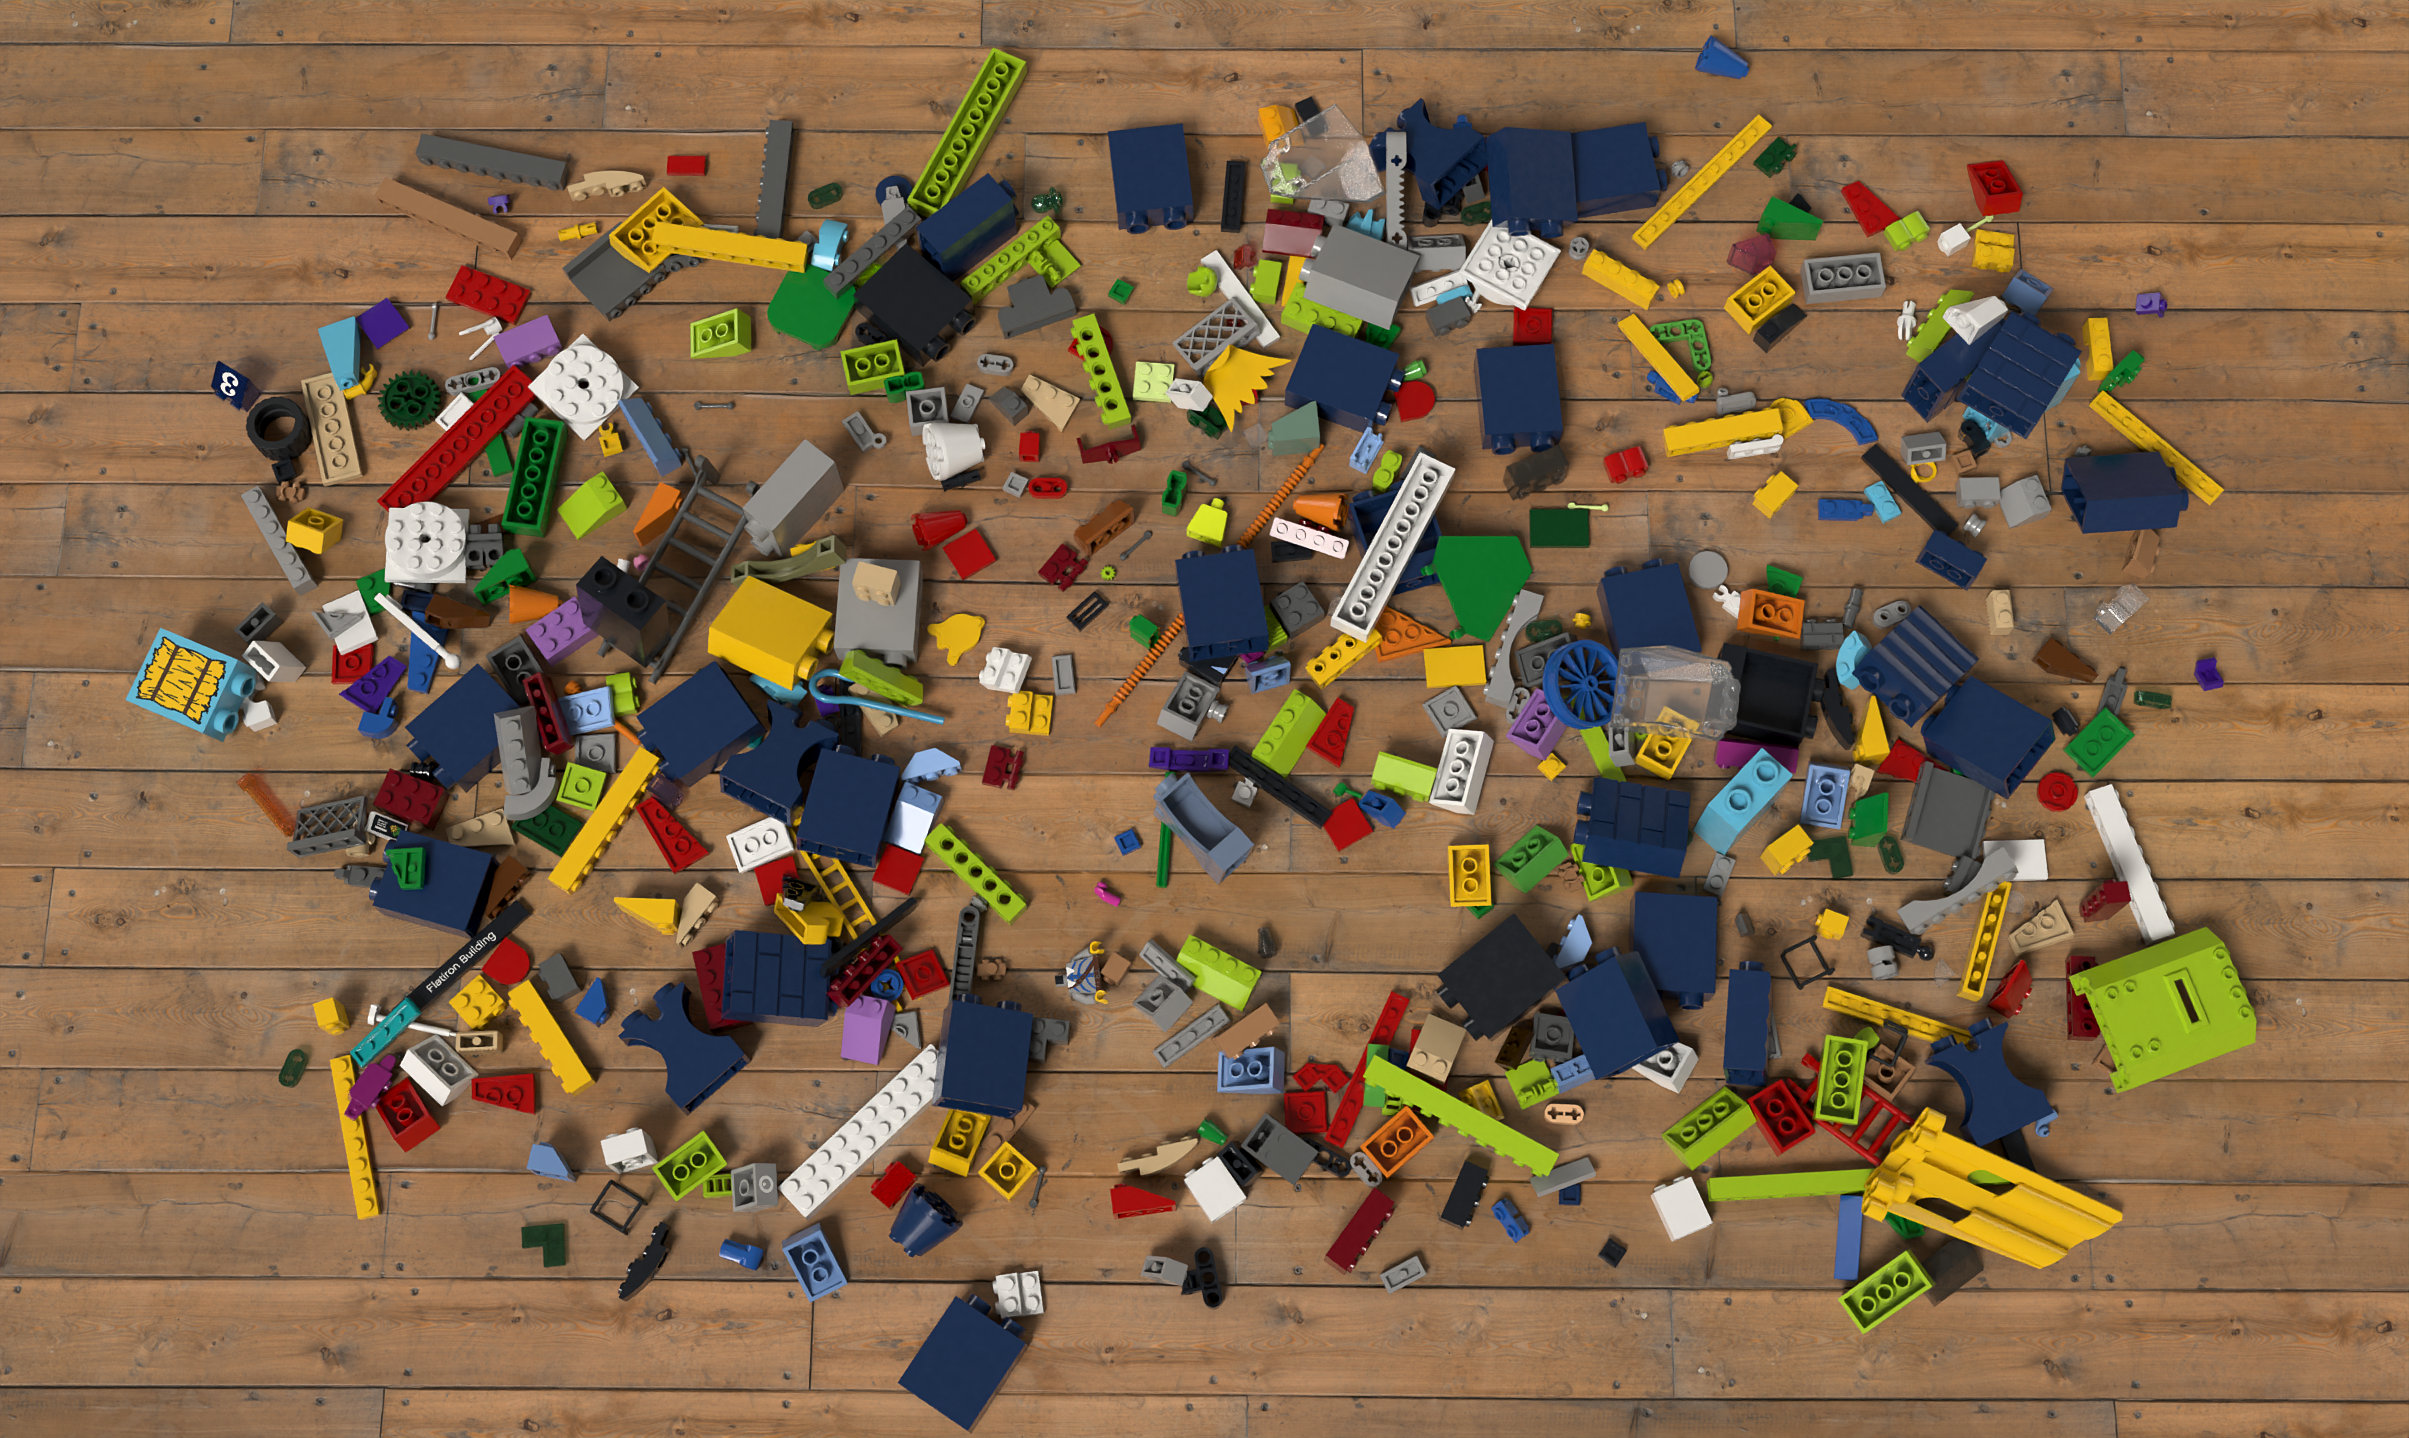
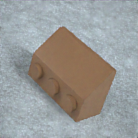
(1246, 1031)

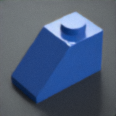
(1382, 809)
(595, 1004)

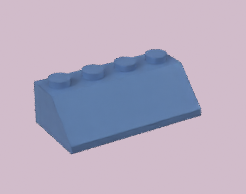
(650, 435)

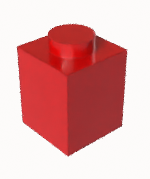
(1029, 446)

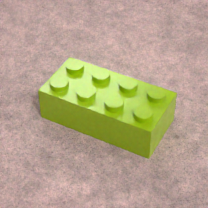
(1302, 313)
(1840, 1080)
(1886, 1291)

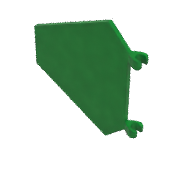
(1479, 579)

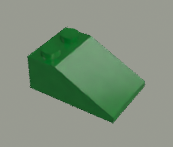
(1788, 222)
(508, 570)
(1868, 820)

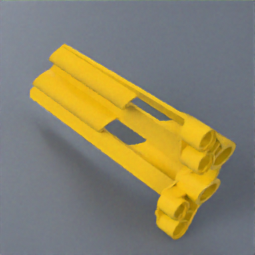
(2028, 1223)

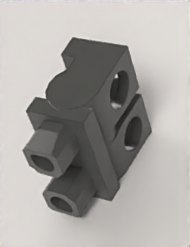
(482, 545)

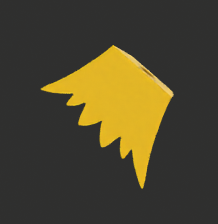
(1234, 376)

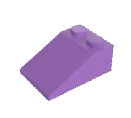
(866, 1029)

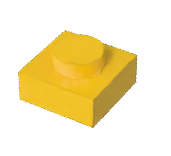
(1551, 767)

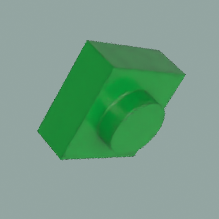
(1120, 291)
(1480, 911)

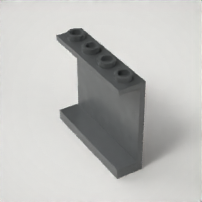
(609, 278)
(1947, 813)

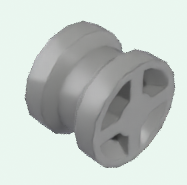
(1580, 244)
(1974, 525)
(1218, 711)

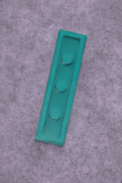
(385, 1032)

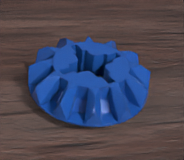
(896, 982)

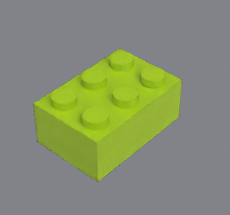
(871, 365)

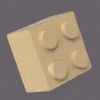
(876, 584)

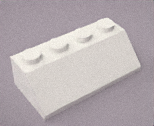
(1461, 771)

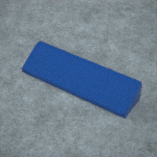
(1848, 1238)

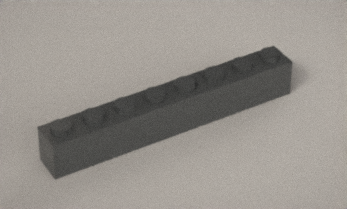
(492, 162)
(775, 179)

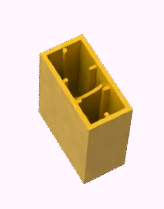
(771, 633)

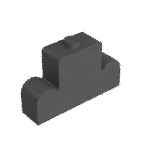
(1034, 307)

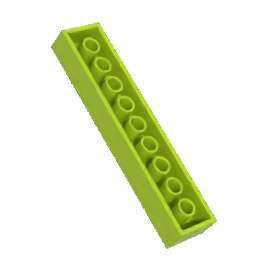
(968, 133)

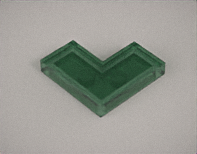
(1836, 852)
(549, 1237)

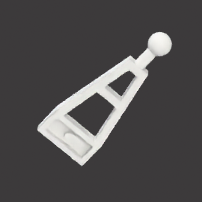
(452, 660)

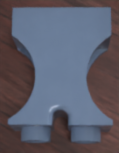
(1201, 827)

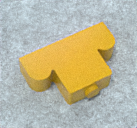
(812, 923)

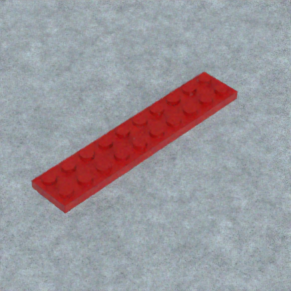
(461, 442)

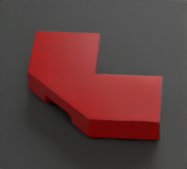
(1313, 1073)

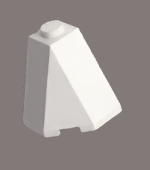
(1975, 317)

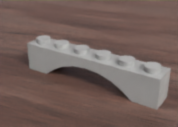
(276, 537)
(1502, 684)
(1994, 871)

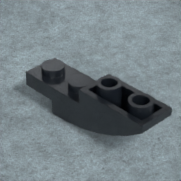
(1836, 717)
(642, 1272)

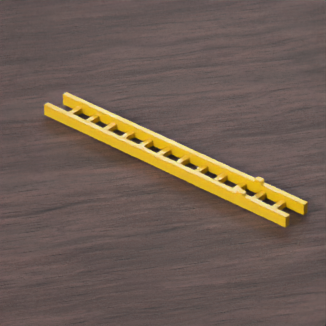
(819, 876)

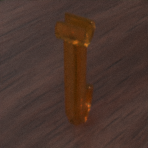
(249, 785)

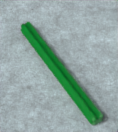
(1164, 852)

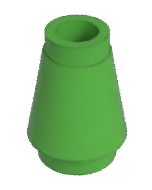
(1414, 370)

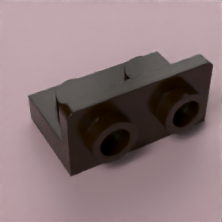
(1514, 1048)

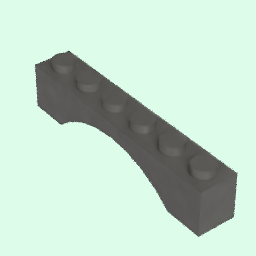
(854, 266)

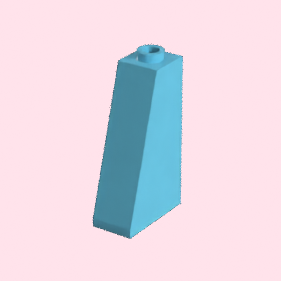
(342, 350)

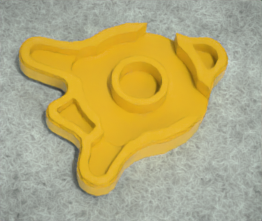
(958, 634)

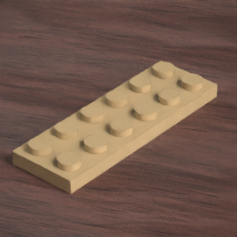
(331, 430)

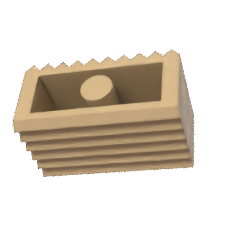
(2000, 612)
(479, 1043)

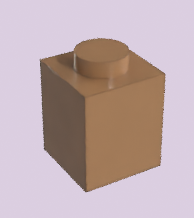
(1115, 970)

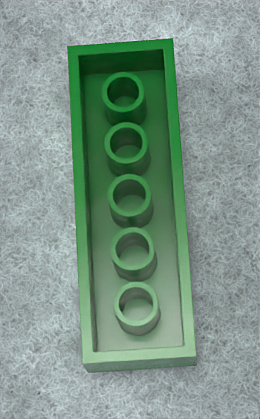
(535, 477)

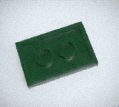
(1558, 528)
(550, 829)

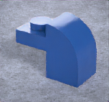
(380, 725)

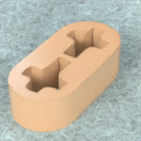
(1562, 1119)

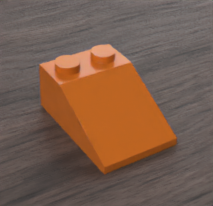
(658, 513)
(1770, 614)

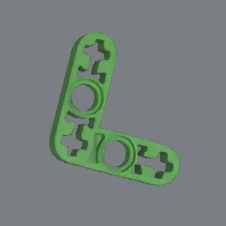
(1691, 337)

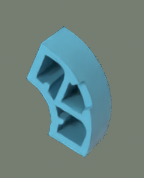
(831, 240)
(1850, 655)
(778, 692)

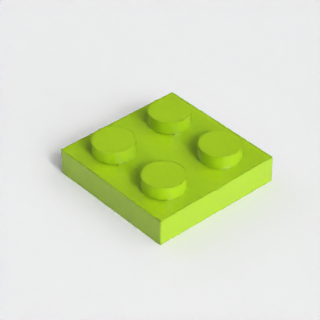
(581, 786)

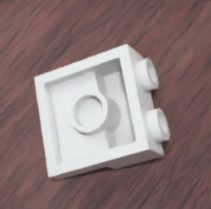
(1004, 670)
(1018, 1295)

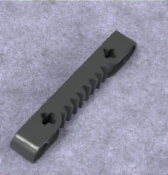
(965, 953)

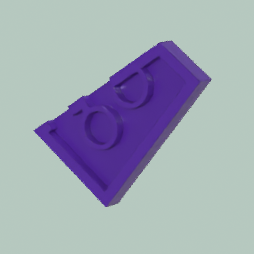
(372, 688)

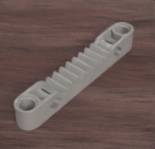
(1395, 146)

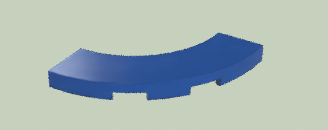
(1843, 415)

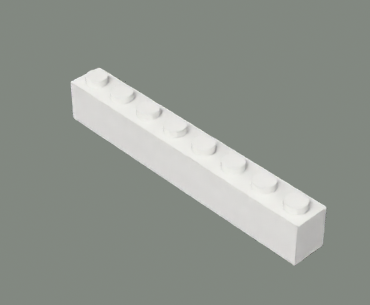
(2129, 864)

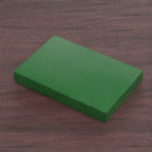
(2098, 742)

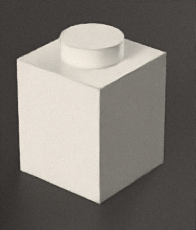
(1953, 240)

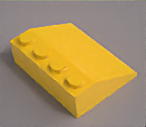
(635, 234)

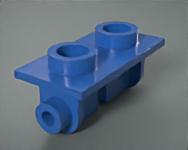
(1515, 1228)

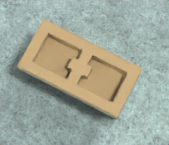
(1860, 779)

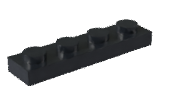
(1233, 197)

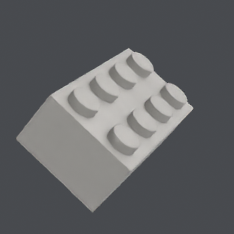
(1842, 278)

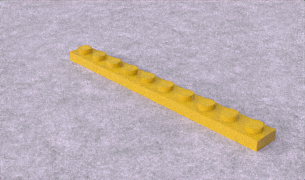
(1701, 182)

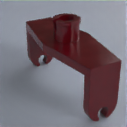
(1110, 450)

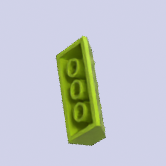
(1936, 329)
(882, 679)
(1289, 734)
(1219, 973)
(1709, 1128)

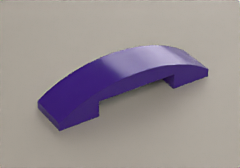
(1189, 760)

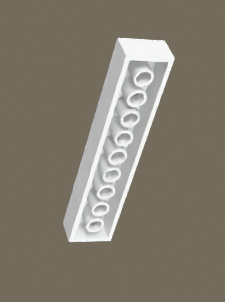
(1392, 547)
(863, 1136)

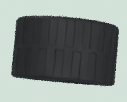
(264, 414)

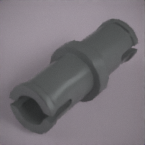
(517, 425)
(1852, 608)

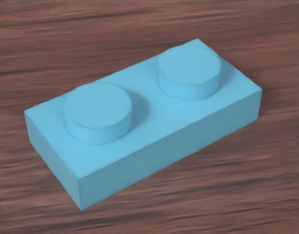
(1882, 502)

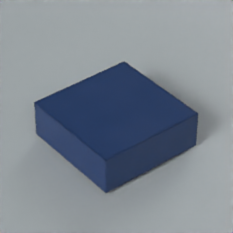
(1570, 1195)

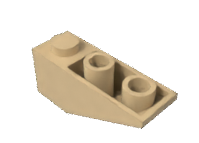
(695, 909)

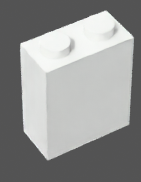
(274, 661)
(1214, 1189)
(1681, 1208)

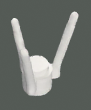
(491, 327)

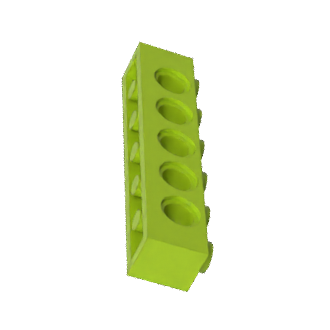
(1010, 260)
(1088, 326)
(936, 841)

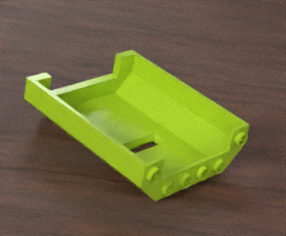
(2147, 1018)

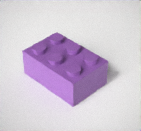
(561, 632)

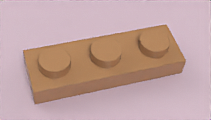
(1007, 1129)

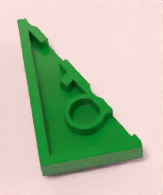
(1782, 583)

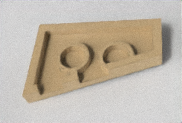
(1051, 401)
(882, 721)
(481, 831)
(2042, 931)

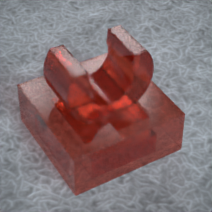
(1242, 257)

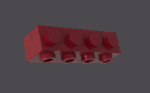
(548, 713)
(2105, 901)
(864, 970)
(2080, 1017)

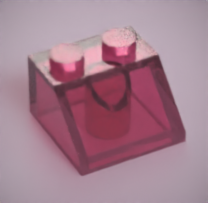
(1752, 254)

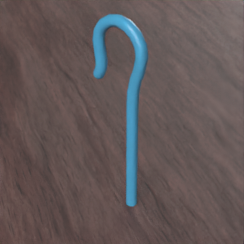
(865, 702)

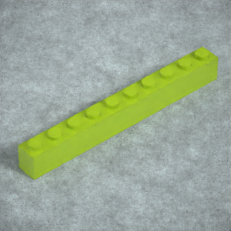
(1464, 1117)

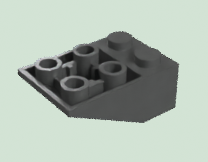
(1279, 1148)

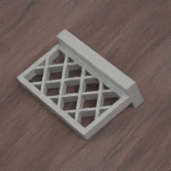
(1239, 339)

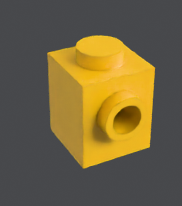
(1831, 924)

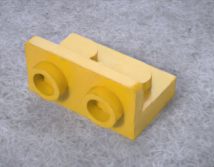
(1482, 1099)

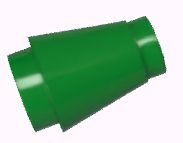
(1211, 1132)

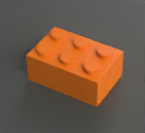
(1397, 1142)

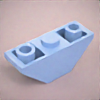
(929, 766)
(1574, 945)

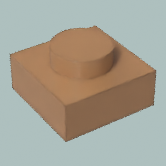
(1963, 462)

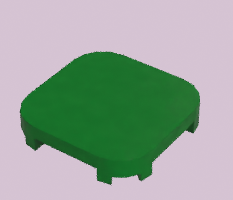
(808, 310)

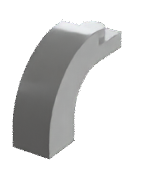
(536, 801)

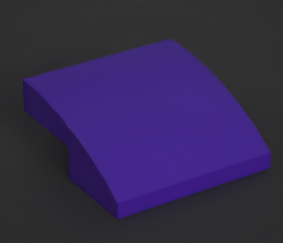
(382, 323)

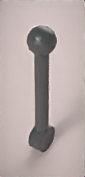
(698, 406)
(684, 451)
(1186, 465)
(1147, 535)
(1033, 1204)

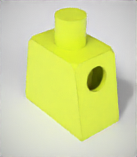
(1209, 523)

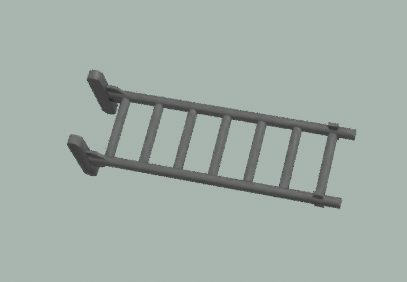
(706, 473)

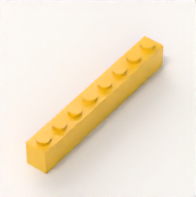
(730, 246)
(605, 821)

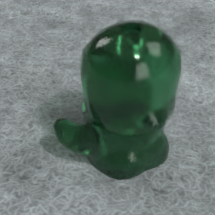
(1044, 202)

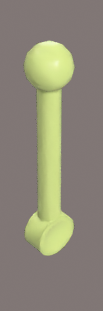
(1986, 219)
(1604, 507)

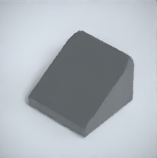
(1744, 925)

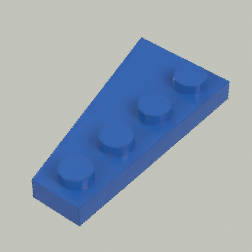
(423, 659)

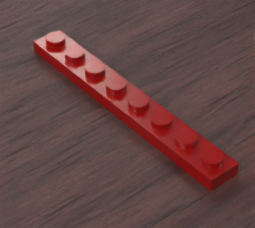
(1354, 1095)

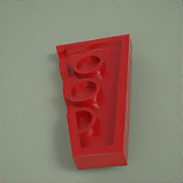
(673, 840)

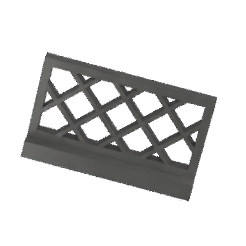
(328, 840)

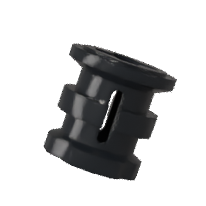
(422, 771)

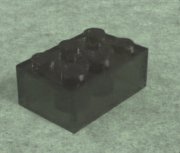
(1536, 473)

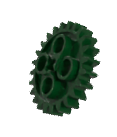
(415, 386)

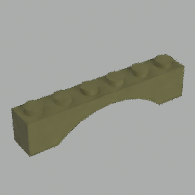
(822, 555)

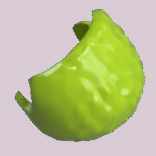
(1202, 282)

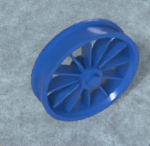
(1582, 684)

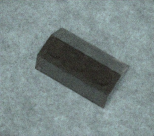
(1950, 1269)

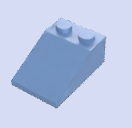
(1268, 674)
(1824, 794)
(913, 818)
(1253, 1072)
(814, 1262)

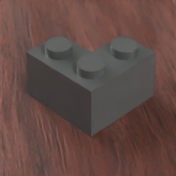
(1046, 1032)

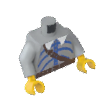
(1084, 976)

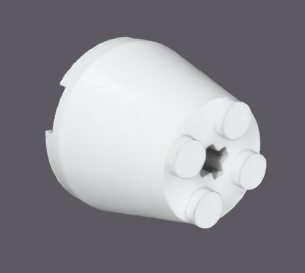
(952, 448)

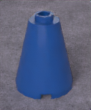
(1721, 60)

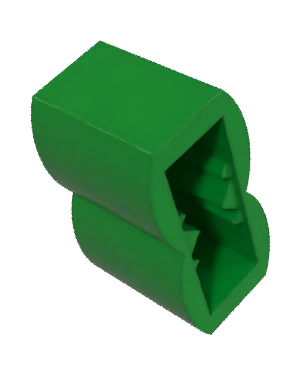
(898, 386)
(1174, 493)
(1144, 631)

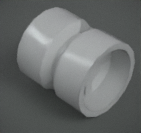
(1882, 962)

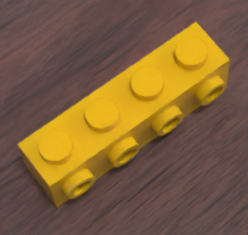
(1620, 279)
(1340, 658)

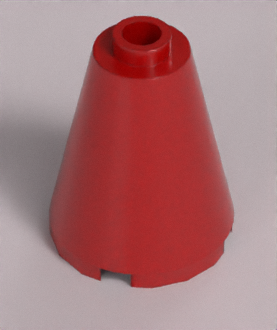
(936, 527)

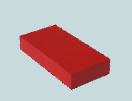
(686, 165)

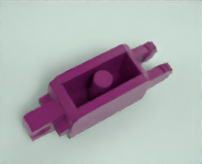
(369, 1086)

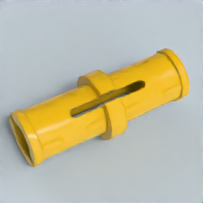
(577, 231)

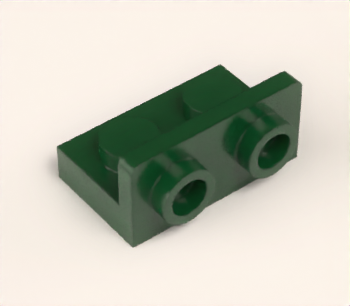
(1775, 157)
(1209, 420)

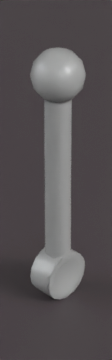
(431, 335)

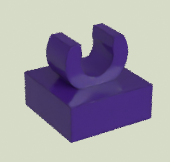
(500, 200)

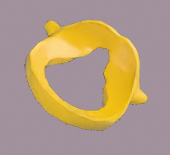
(1917, 478)

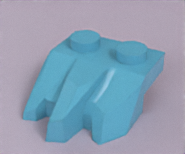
(1368, 225)

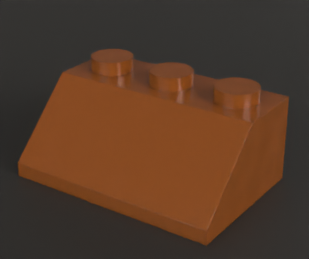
(1104, 527)

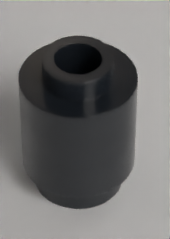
(2066, 721)

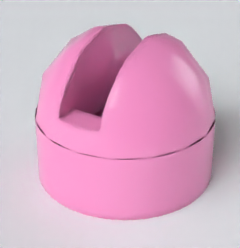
(641, 562)

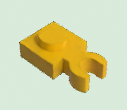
(610, 441)

